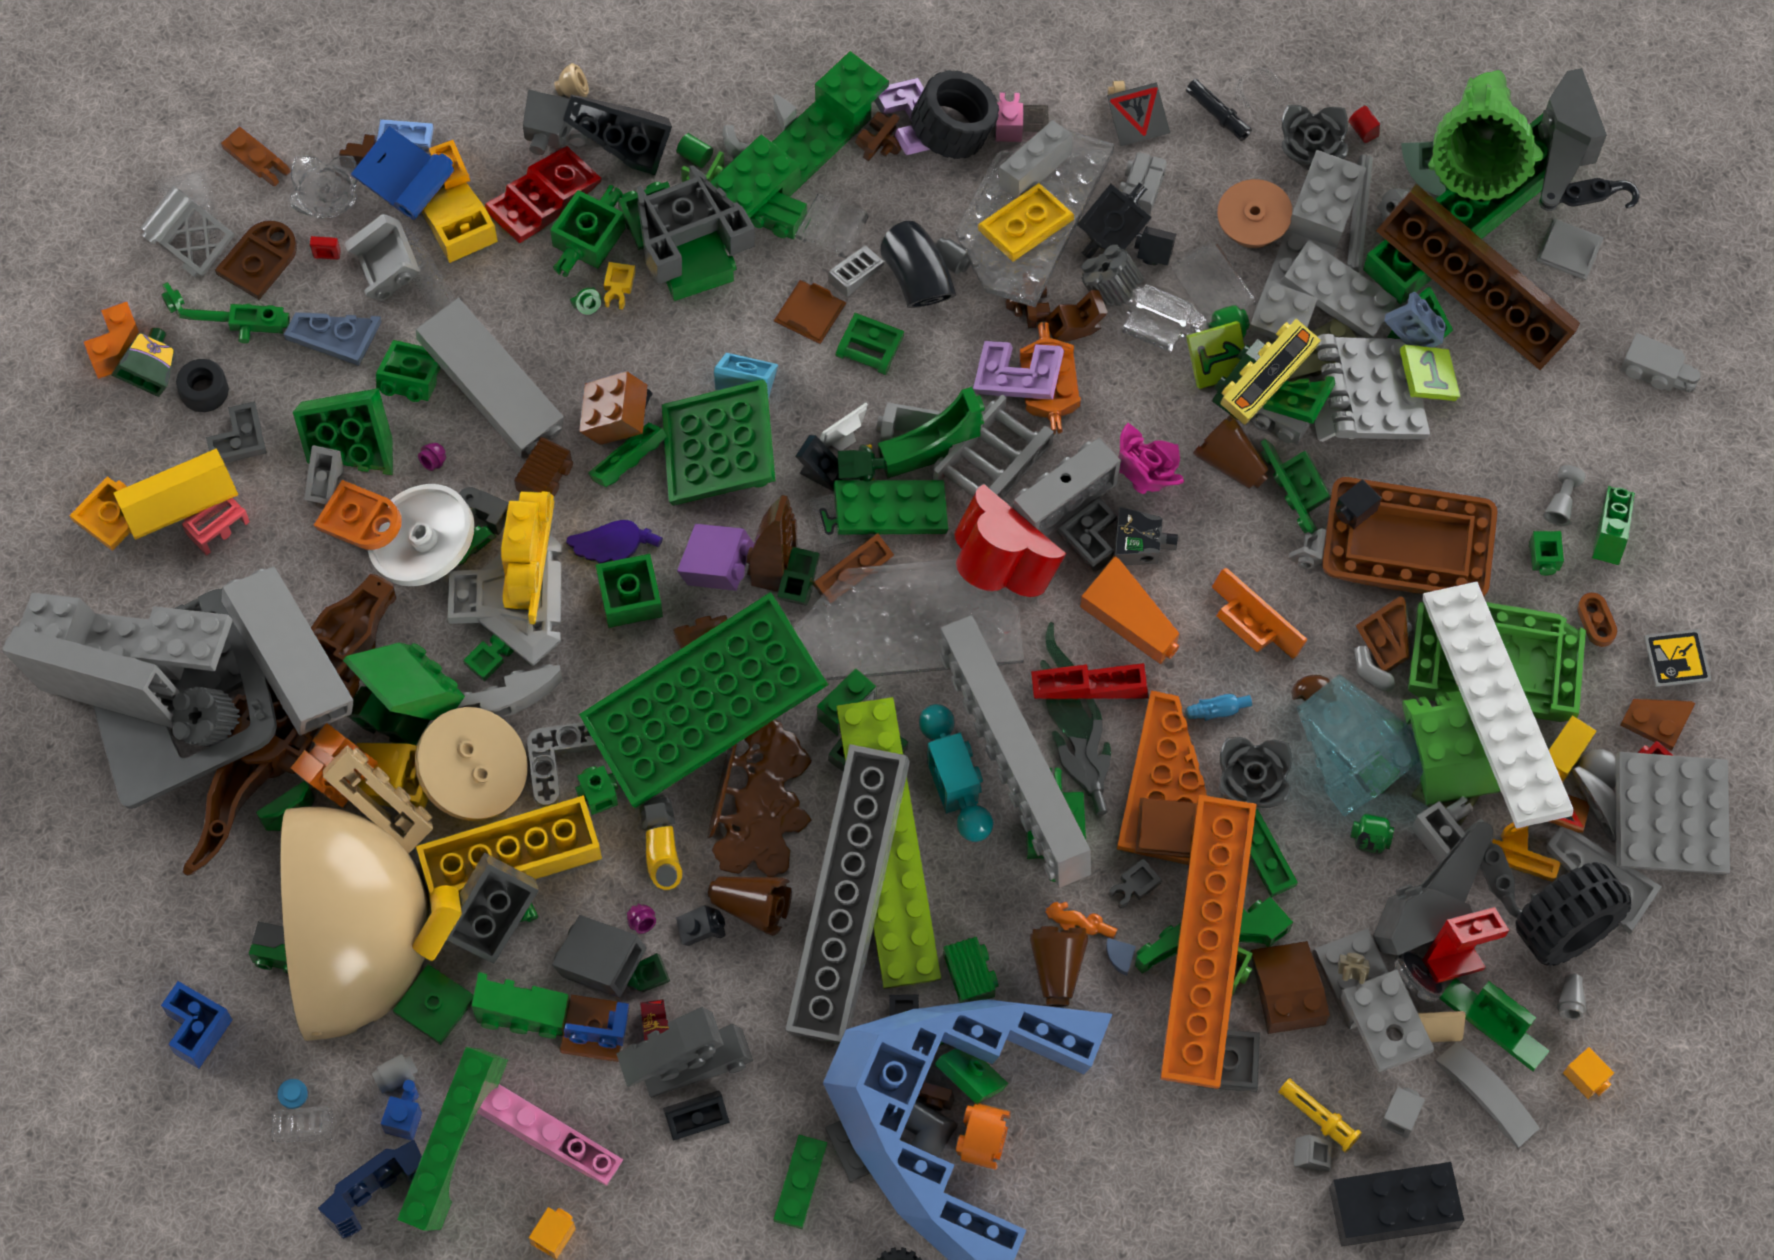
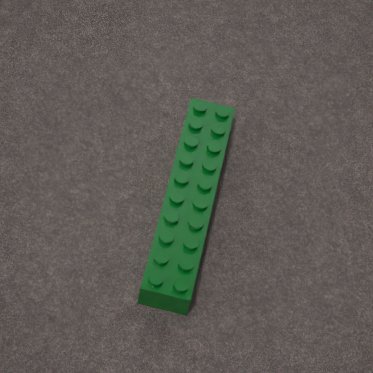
(1401, 276)

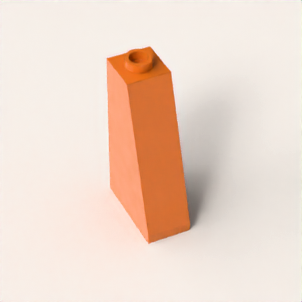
(1129, 611)

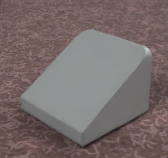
(784, 111)
(1313, 1153)

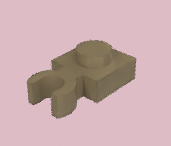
(1353, 967)

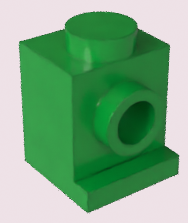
(1548, 544)

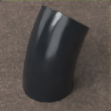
(917, 265)

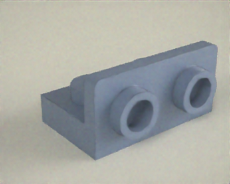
(1416, 323)

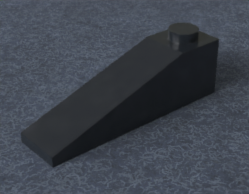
(626, 132)

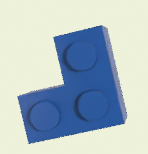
(201, 1023)

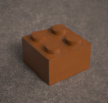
(613, 408)

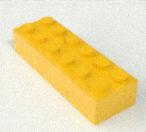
(531, 842)

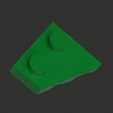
(1301, 398)

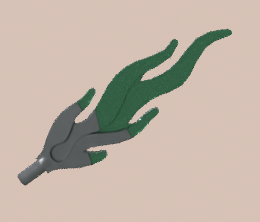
(1083, 733)

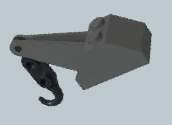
(1574, 140)

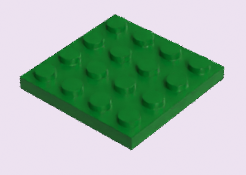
(718, 442)

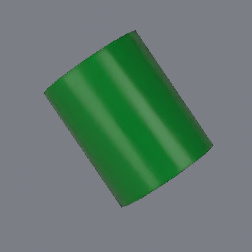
(694, 150)

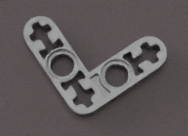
(548, 753)

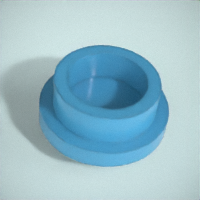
(292, 1093)

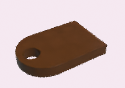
(258, 259)

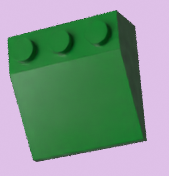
(406, 680)

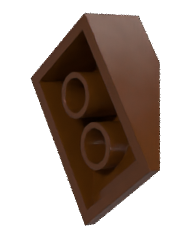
(1289, 987)

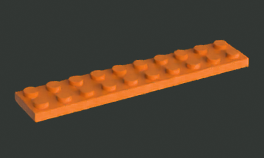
(1208, 942)

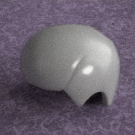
(1601, 764)

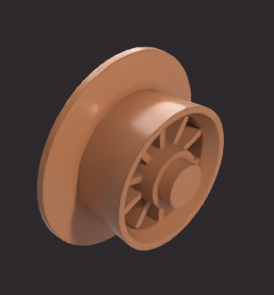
(1254, 213)

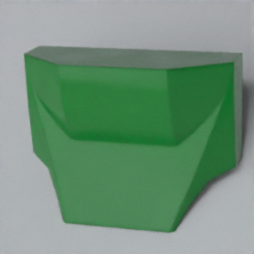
(272, 814)

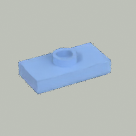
(416, 132)

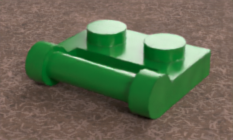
(873, 336)

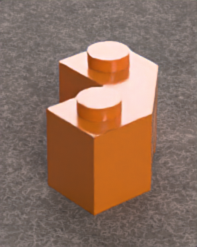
(109, 348)

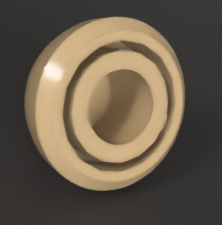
(572, 82)

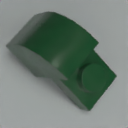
(799, 577)

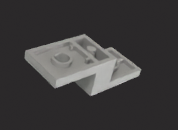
(1375, 1004)

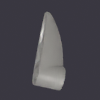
(1600, 799)

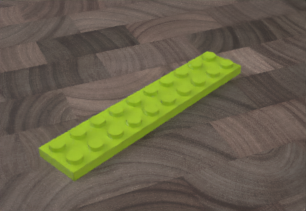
(903, 914)

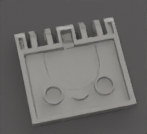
(1371, 389)

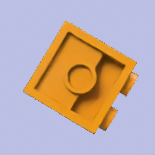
(102, 515)

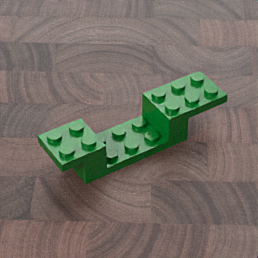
(797, 153)

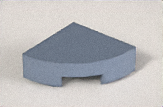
(1120, 955)

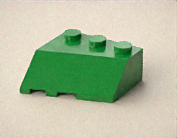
(349, 424)

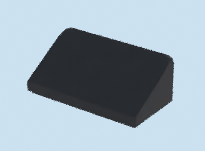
(696, 1115)

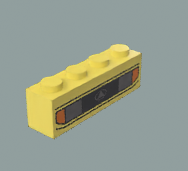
(1270, 371)

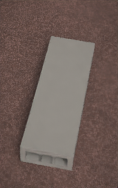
(489, 377)
(286, 650)

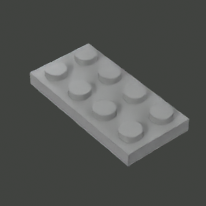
(1339, 290)

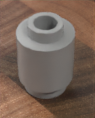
(394, 1073)

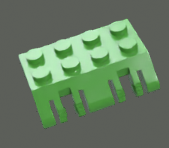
(1449, 749)

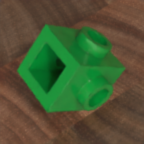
(597, 789)

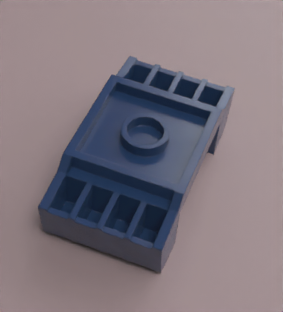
(361, 1183)

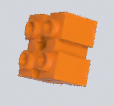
(311, 764)

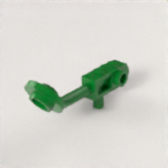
(241, 318)

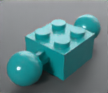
(954, 773)

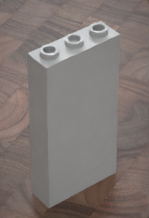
(93, 676)

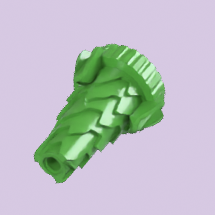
(1484, 142)

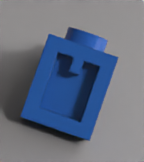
(606, 1038)

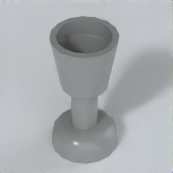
(1561, 505)

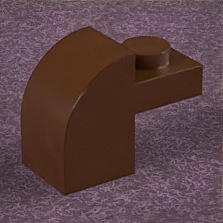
(1077, 320)

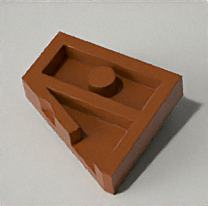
(1387, 634)
(1658, 719)

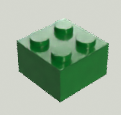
(629, 590)

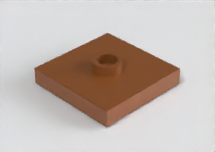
(590, 1013)

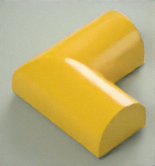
(444, 916)

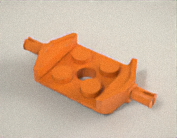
(1066, 393)

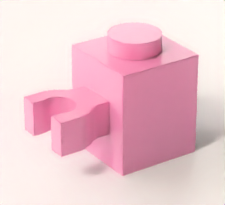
(1010, 119)

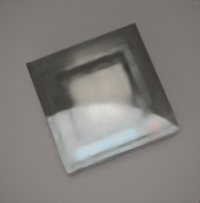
(1035, 117)

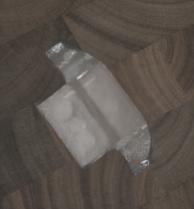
(1161, 317)

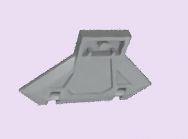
(478, 598)

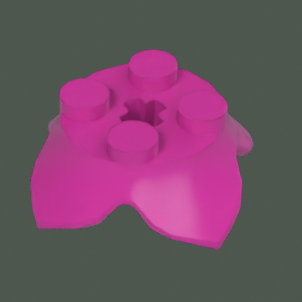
(1148, 465)

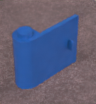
(406, 174)

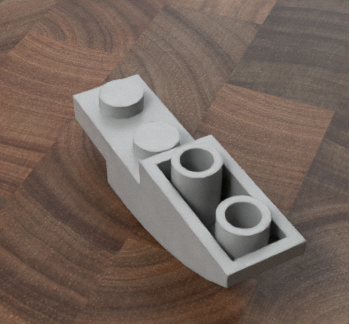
(520, 691)

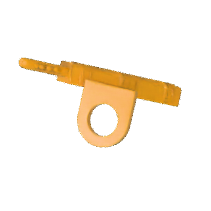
(1519, 858)

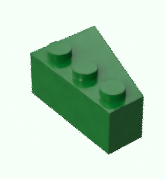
(519, 1008)

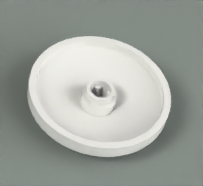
(431, 539)

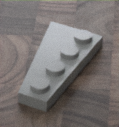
(1576, 850)

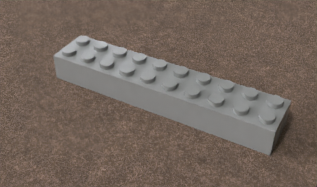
(1015, 752)
(848, 894)

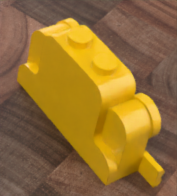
(525, 550)

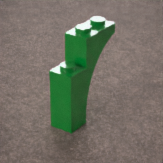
(933, 439)

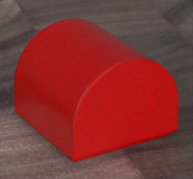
(1365, 124)

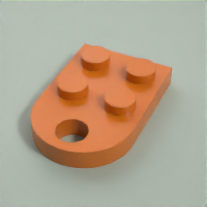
(357, 515)

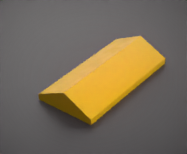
(175, 494)

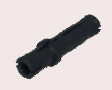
(1226, 117)

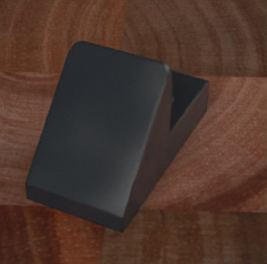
(818, 462)

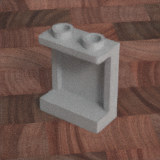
(384, 256)

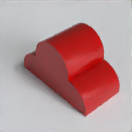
(1003, 548)

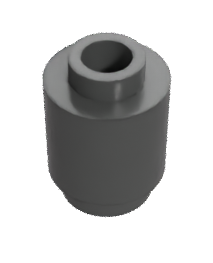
(953, 255)

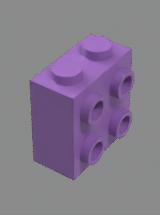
(715, 557)

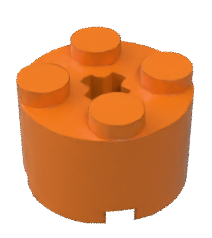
(983, 1135)

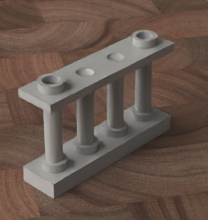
(1019, 460)

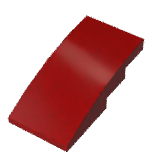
(542, 193)

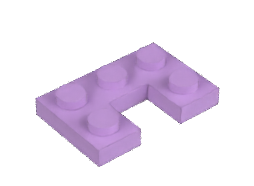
(903, 97)
(998, 379)

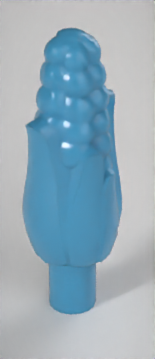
(1219, 706)

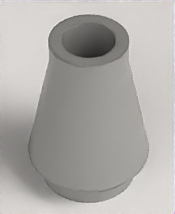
(1572, 998)

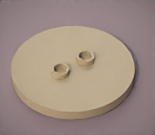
(471, 764)

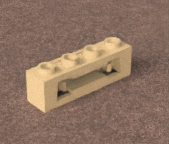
(344, 765)

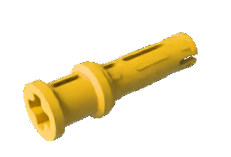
(1334, 1121)

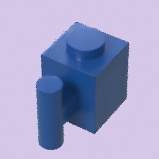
(403, 1114)

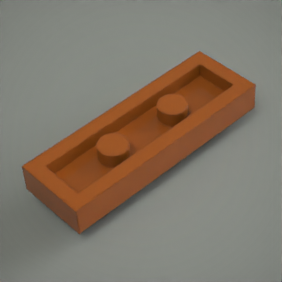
(871, 553)

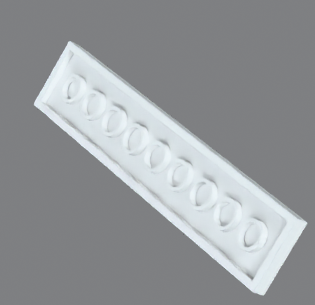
(1497, 705)

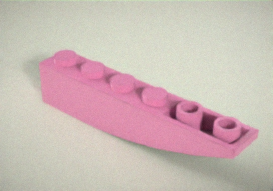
(549, 1135)

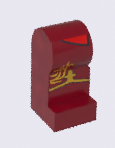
(653, 1017)

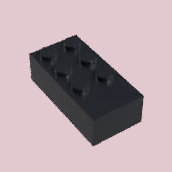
(1396, 1204)

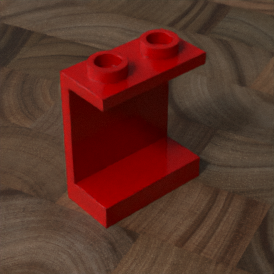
(1453, 948)

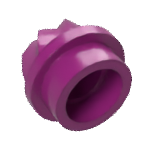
(432, 456)
(641, 918)

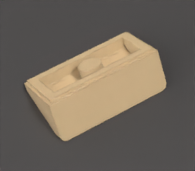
(1444, 1025)

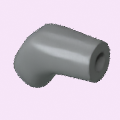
(1371, 673)

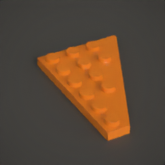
(1163, 767)

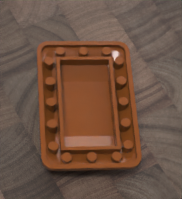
(1414, 540)

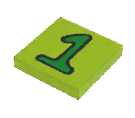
(1215, 352)
(1429, 372)

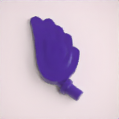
(612, 541)

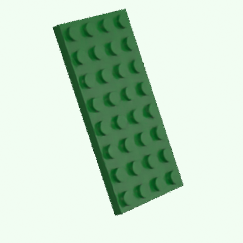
(703, 700)

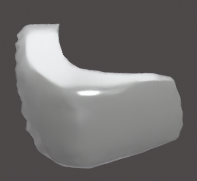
(731, 143)

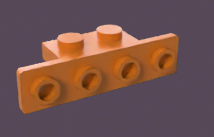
(1253, 618)

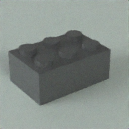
(492, 907)

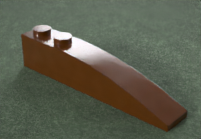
(772, 546)

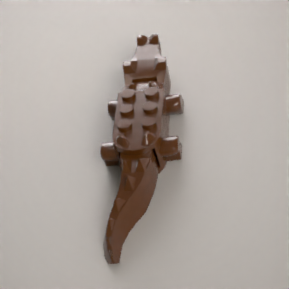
(342, 631)

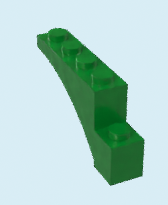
(1263, 925)

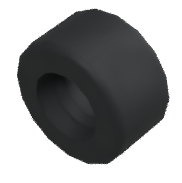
(207, 399)

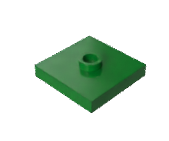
(434, 1004)
(971, 1075)

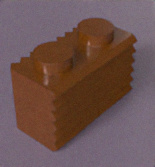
(544, 468)

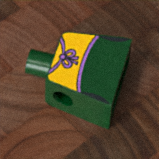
(147, 362)

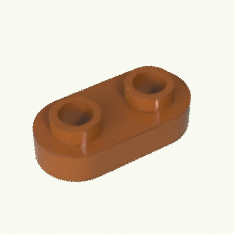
(1597, 621)

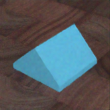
(738, 370)

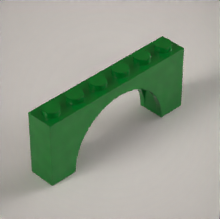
(428, 1195)

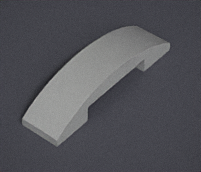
(1490, 1093)

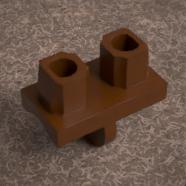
(871, 143)
(1033, 314)

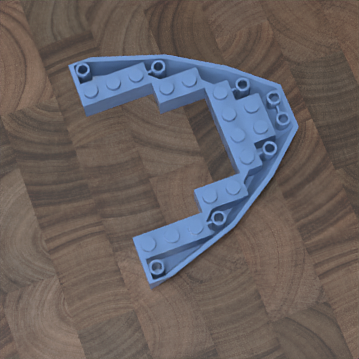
(880, 1077)

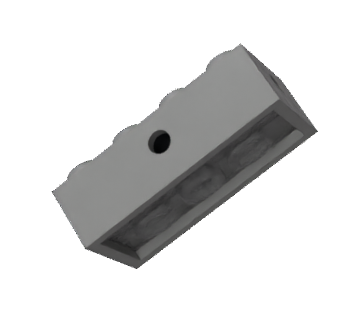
(1069, 487)

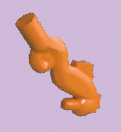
(1070, 919)

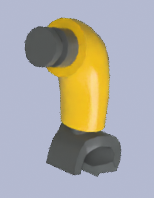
(660, 843)

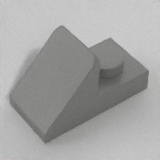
(322, 474)

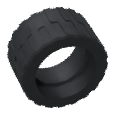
(967, 96)

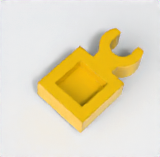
(617, 281)

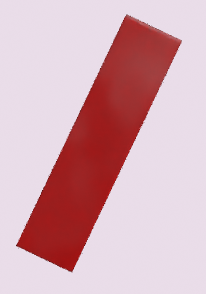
(1081, 683)

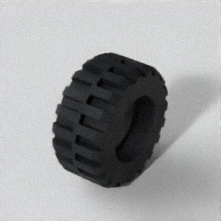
(1573, 914)

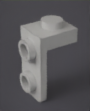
(903, 419)

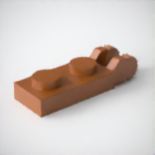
(254, 155)

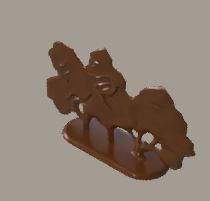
(763, 805)

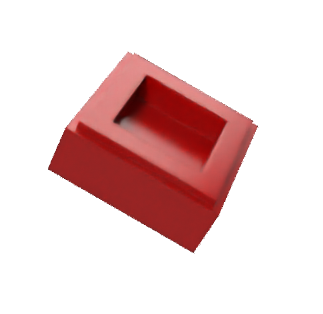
(325, 247)

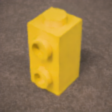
(1570, 745)

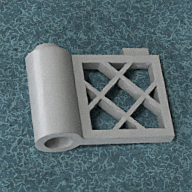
(167, 222)

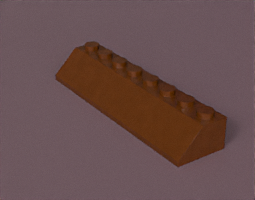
(1478, 277)

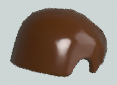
(1307, 686)

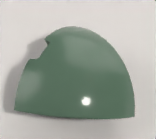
(1416, 158)

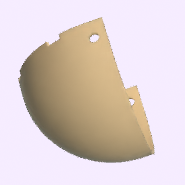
(347, 919)

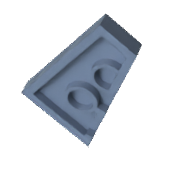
(335, 336)

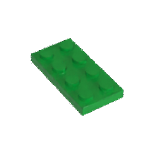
(890, 507)

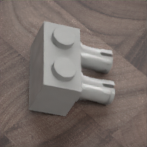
(1439, 827)

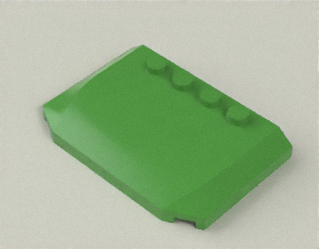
(1540, 647)

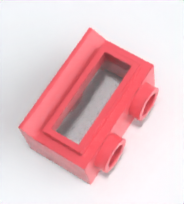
(212, 522)

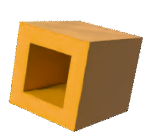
(1589, 1074)
(552, 1232)

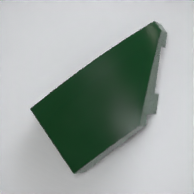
(649, 974)

